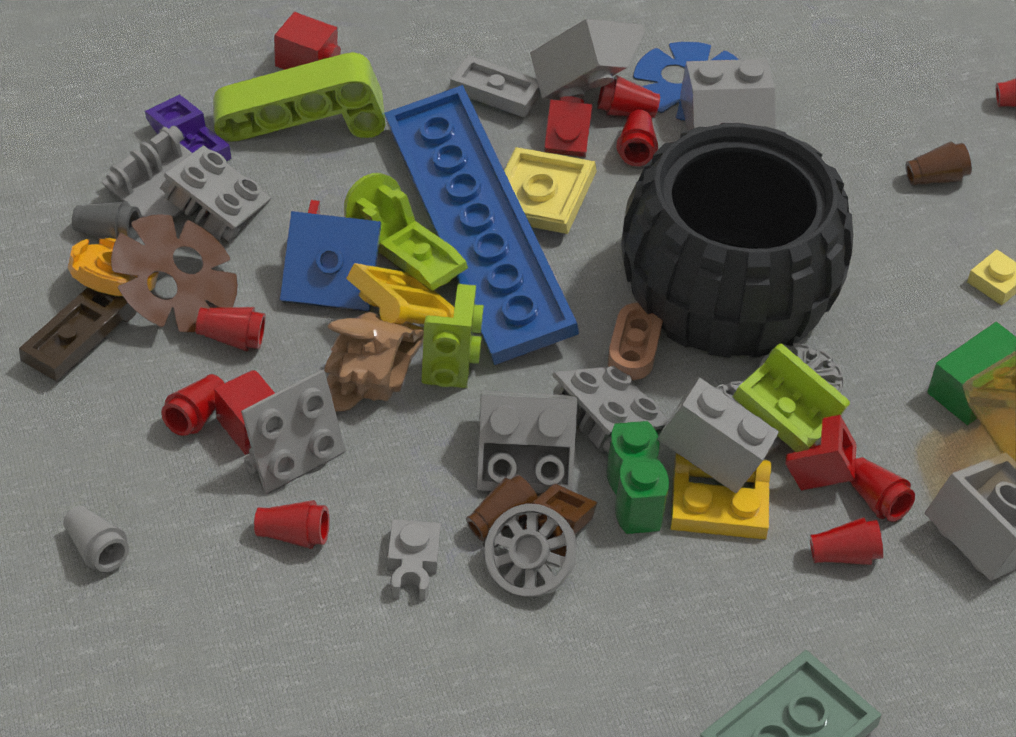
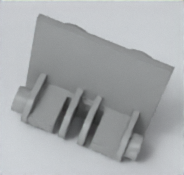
(141, 173)
(215, 187)
(604, 399)
(292, 431)

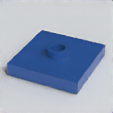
(321, 256)

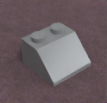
(585, 57)
(728, 93)
(718, 435)
(980, 514)

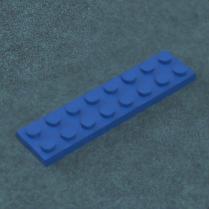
(483, 220)

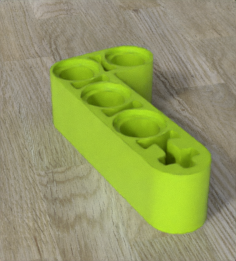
(302, 96)

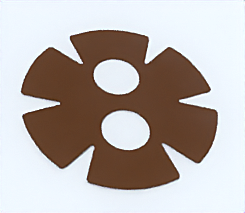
(157, 256)

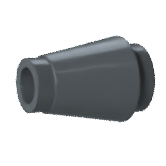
(106, 219)

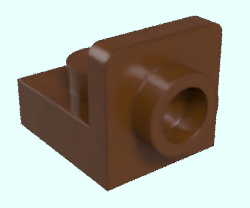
(572, 506)

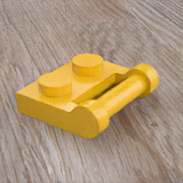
(398, 295)
(716, 507)

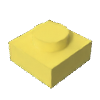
(995, 277)

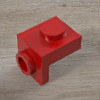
(568, 126)

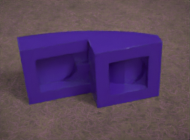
(190, 122)

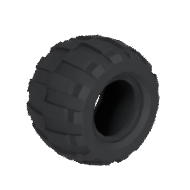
(747, 191)

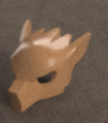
(369, 358)

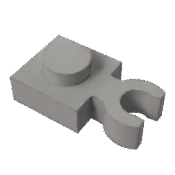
(413, 555)

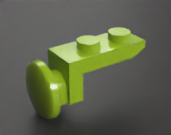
(401, 237)

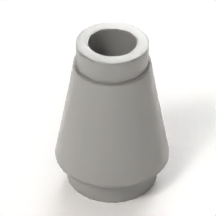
(96, 539)

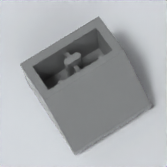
(526, 438)

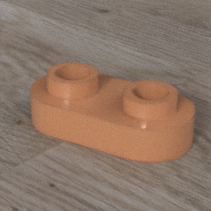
(635, 341)

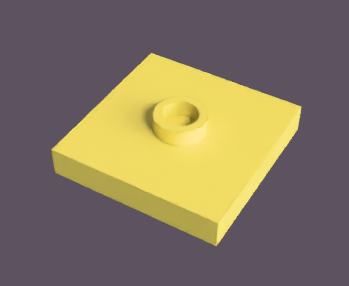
(549, 186)

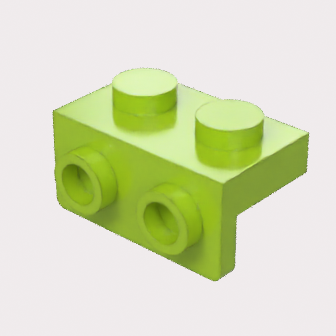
(450, 342)
(791, 398)

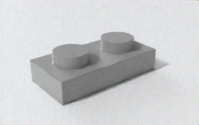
(496, 85)

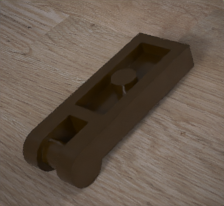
(74, 332)

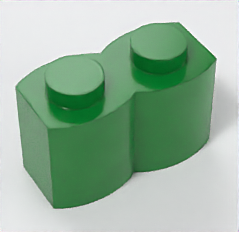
(637, 477)

